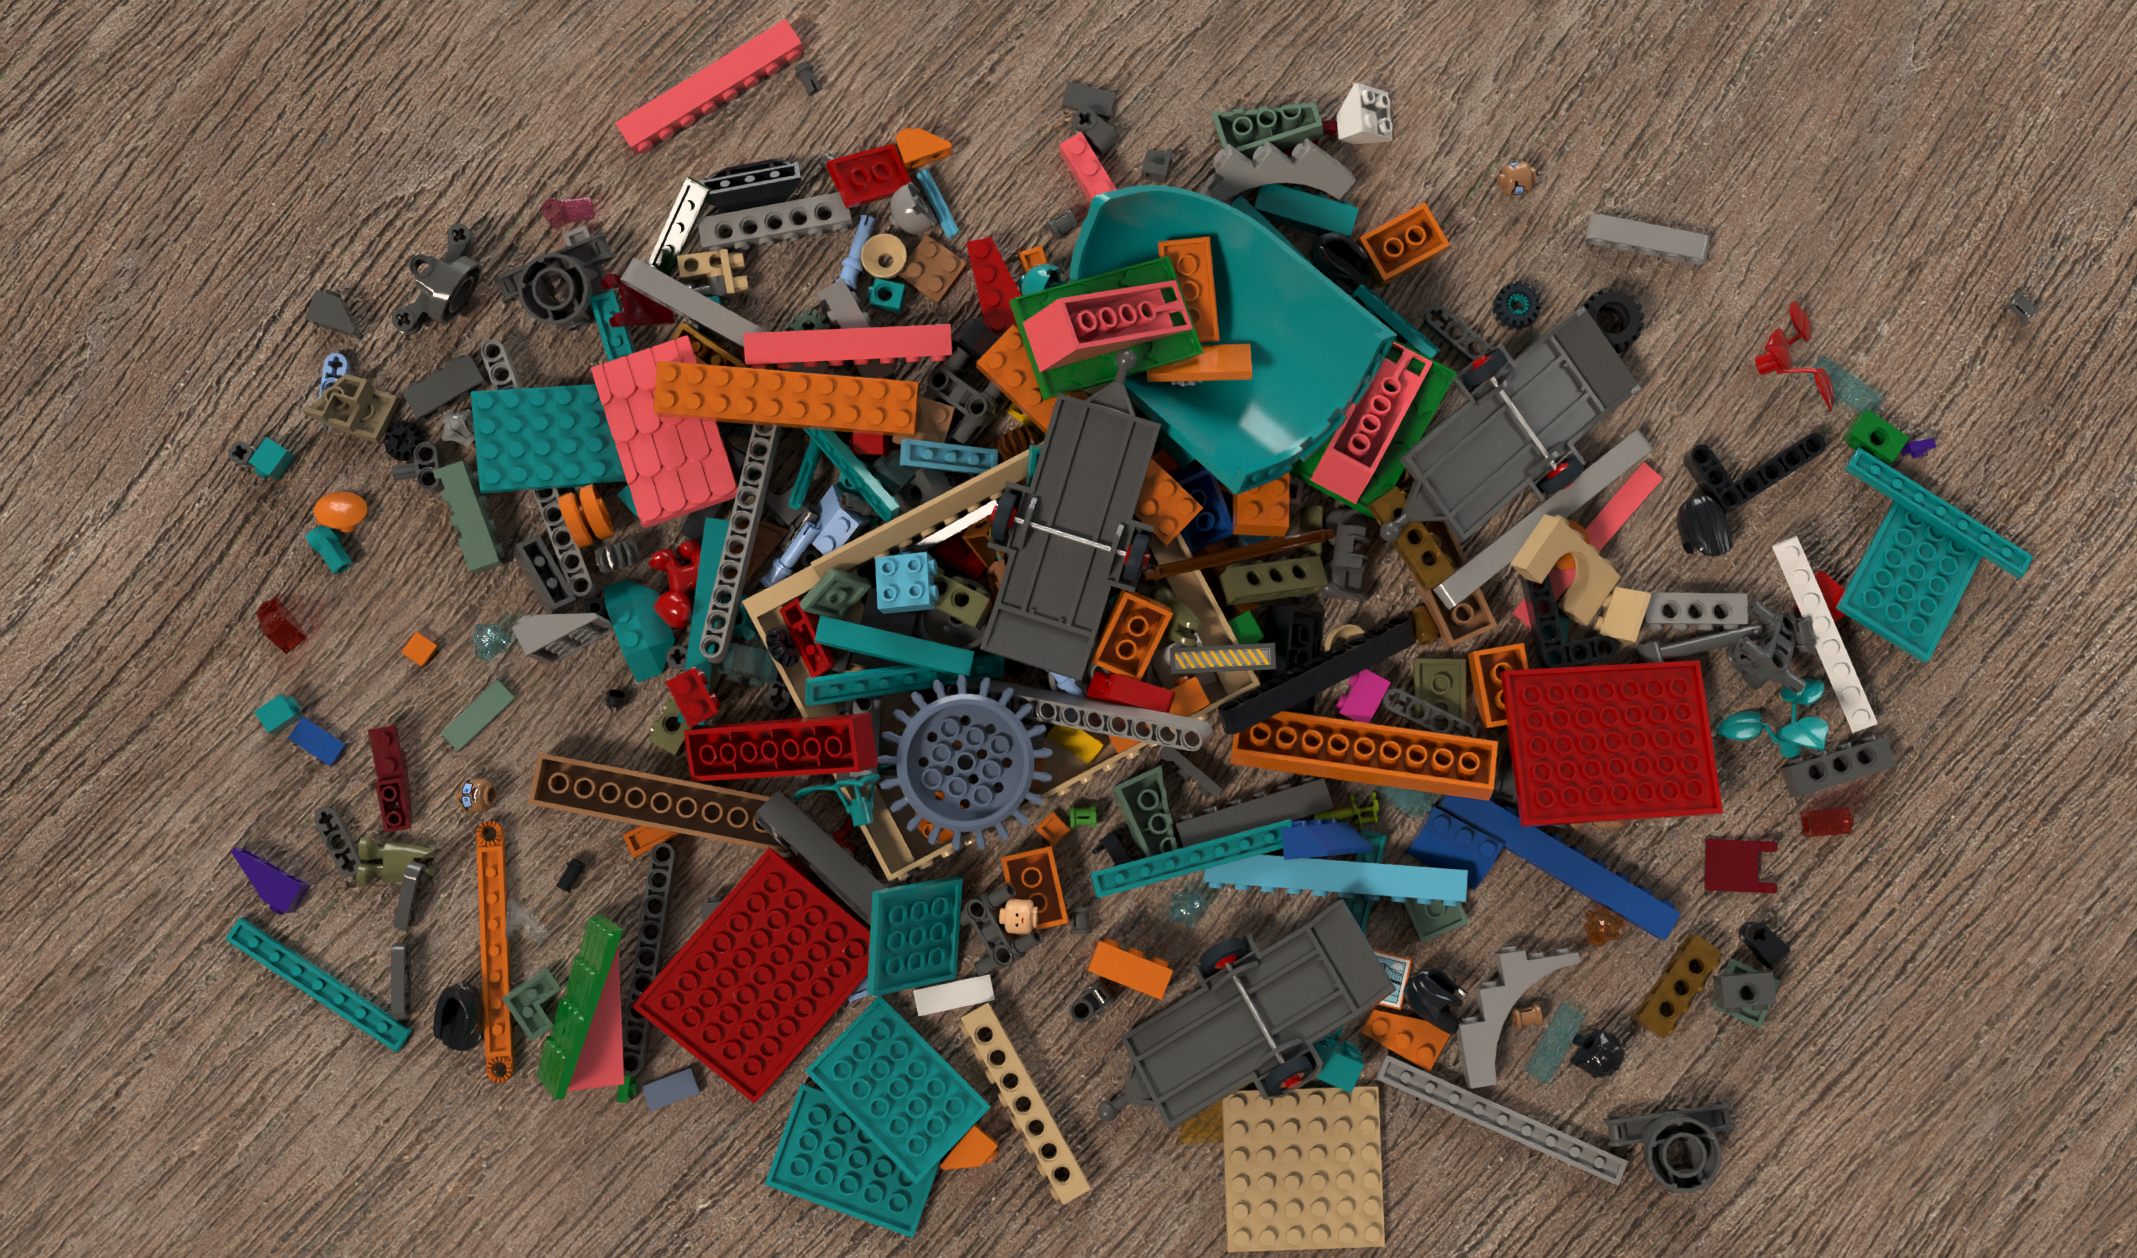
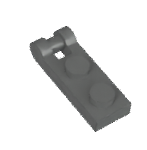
(1189, 771)

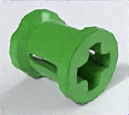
(1082, 816)

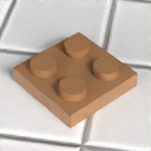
(932, 269)
(932, 422)

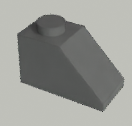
(332, 313)

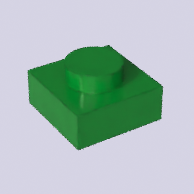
(627, 1090)

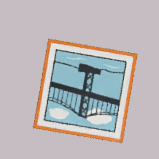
(1398, 971)

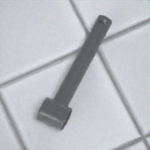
(1655, 653)

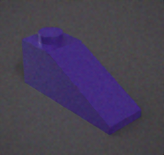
(271, 883)

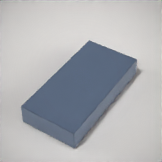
(671, 1089)

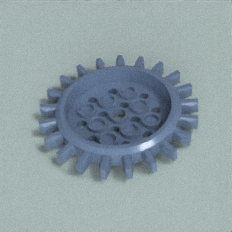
(921, 783)

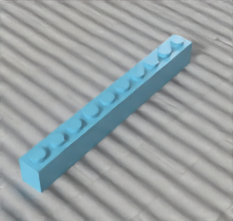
(1342, 877)

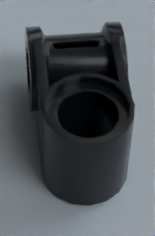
(1766, 947)

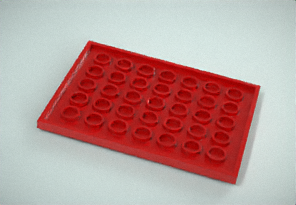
(1610, 743)
(759, 975)

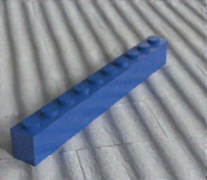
(1566, 864)

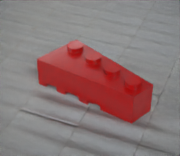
(993, 285)

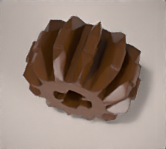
(1016, 441)

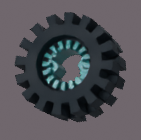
(1515, 293)

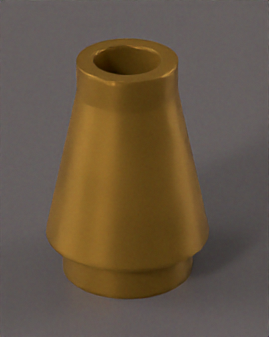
(1424, 626)

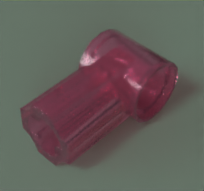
(571, 211)

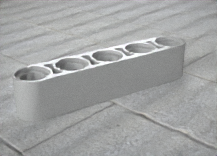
(1647, 239)

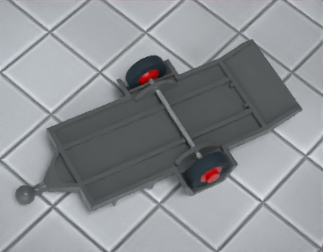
(1515, 430)
(1072, 530)
(1254, 1024)

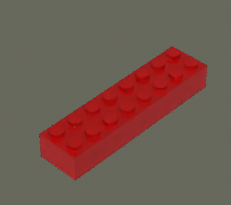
(781, 747)

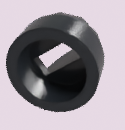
(616, 698)

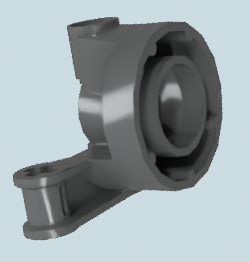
(444, 284)
(535, 289)
(1660, 1128)

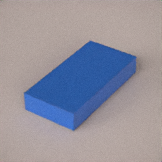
(317, 741)

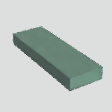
(478, 715)

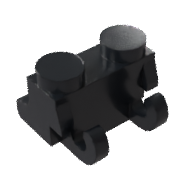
(1115, 848)

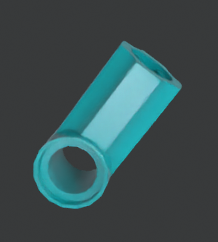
(328, 544)

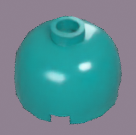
(1041, 278)

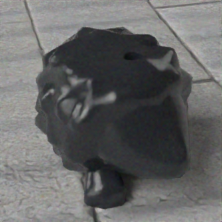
(1599, 1053)

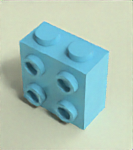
(906, 582)

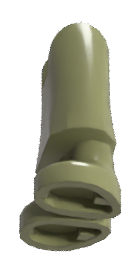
(1181, 620)
(395, 860)

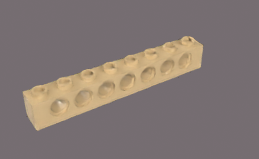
(1076, 1182)

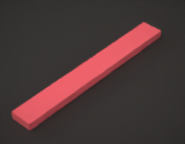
(1601, 529)

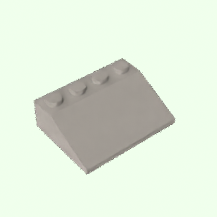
(559, 635)

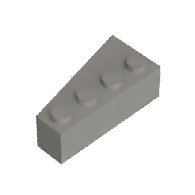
(844, 313)

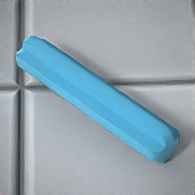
(938, 203)

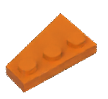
(1406, 1036)

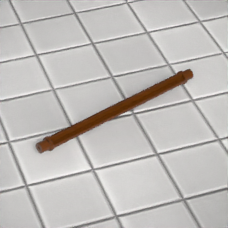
(1236, 554)

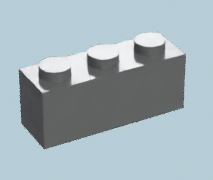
(445, 388)
(544, 576)

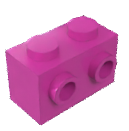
(1363, 697)

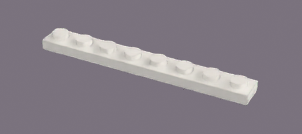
(1823, 629)

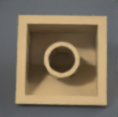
(1622, 615)

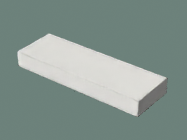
(954, 995)

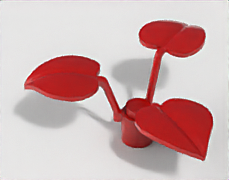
(1780, 356)

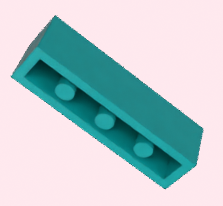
(1305, 211)

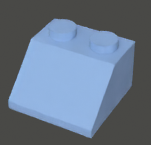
(836, 524)

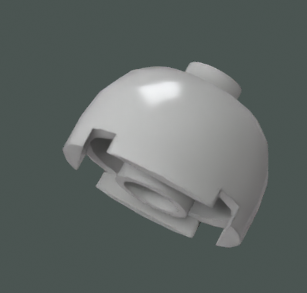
(911, 211)

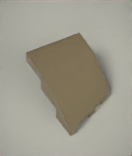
(355, 408)

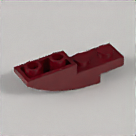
(392, 778)

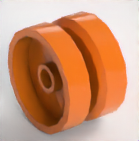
(586, 516)

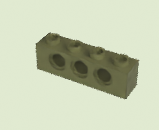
(1239, 591)
(976, 610)
(675, 741)

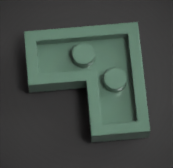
(526, 1000)

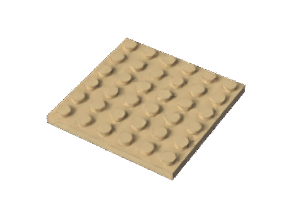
(1303, 1170)

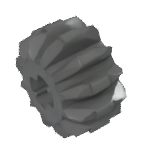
(617, 556)

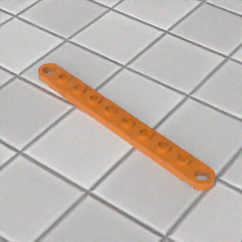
(494, 951)

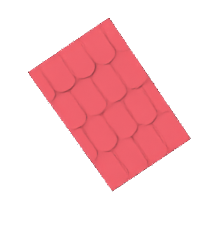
(667, 461)

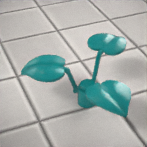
(1807, 732)
(860, 809)

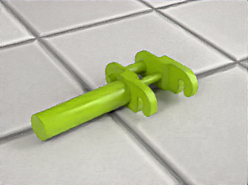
(1351, 811)

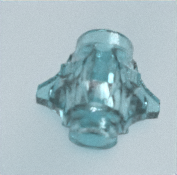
(489, 641)
(1186, 907)

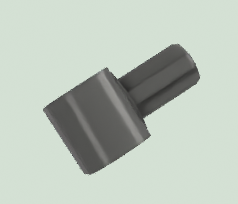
(422, 469)

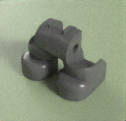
(1346, 568)

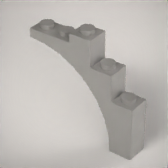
(1270, 165)
(1516, 974)

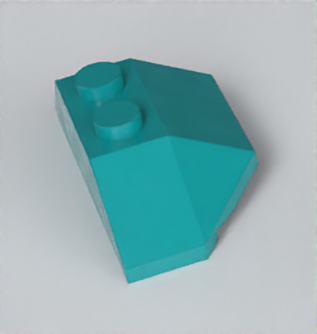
(639, 628)

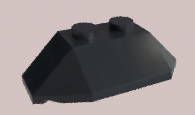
(752, 184)

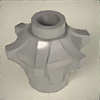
(459, 427)

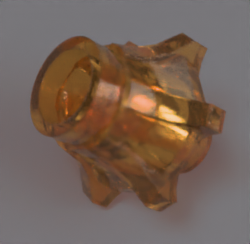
(1601, 927)

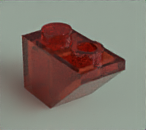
(280, 625)
(1826, 822)

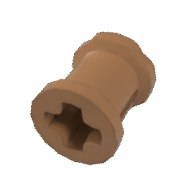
(1526, 1016)

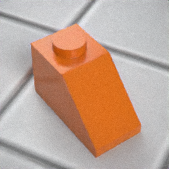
(921, 147)
(971, 1150)

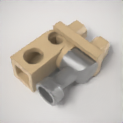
(717, 270)

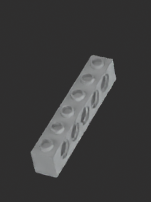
(712, 226)

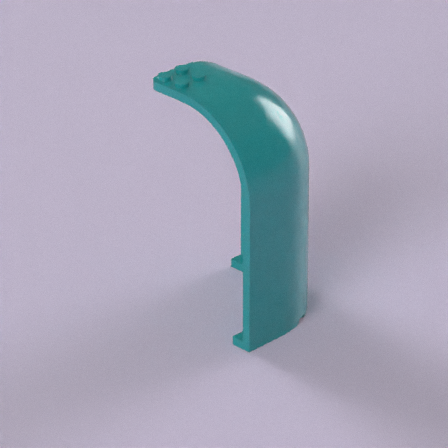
(1306, 335)

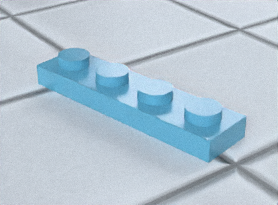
(947, 456)

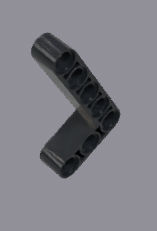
(973, 337)
(1756, 477)
(1551, 620)

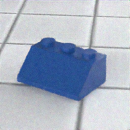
(1213, 521)
(1321, 839)
(1454, 845)

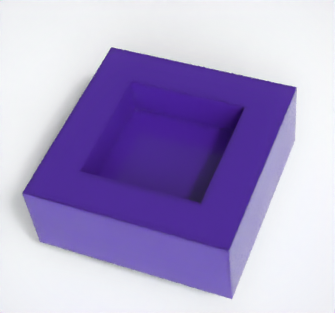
(1918, 448)

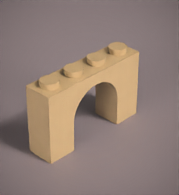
(1593, 574)

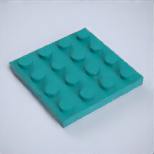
(914, 935)

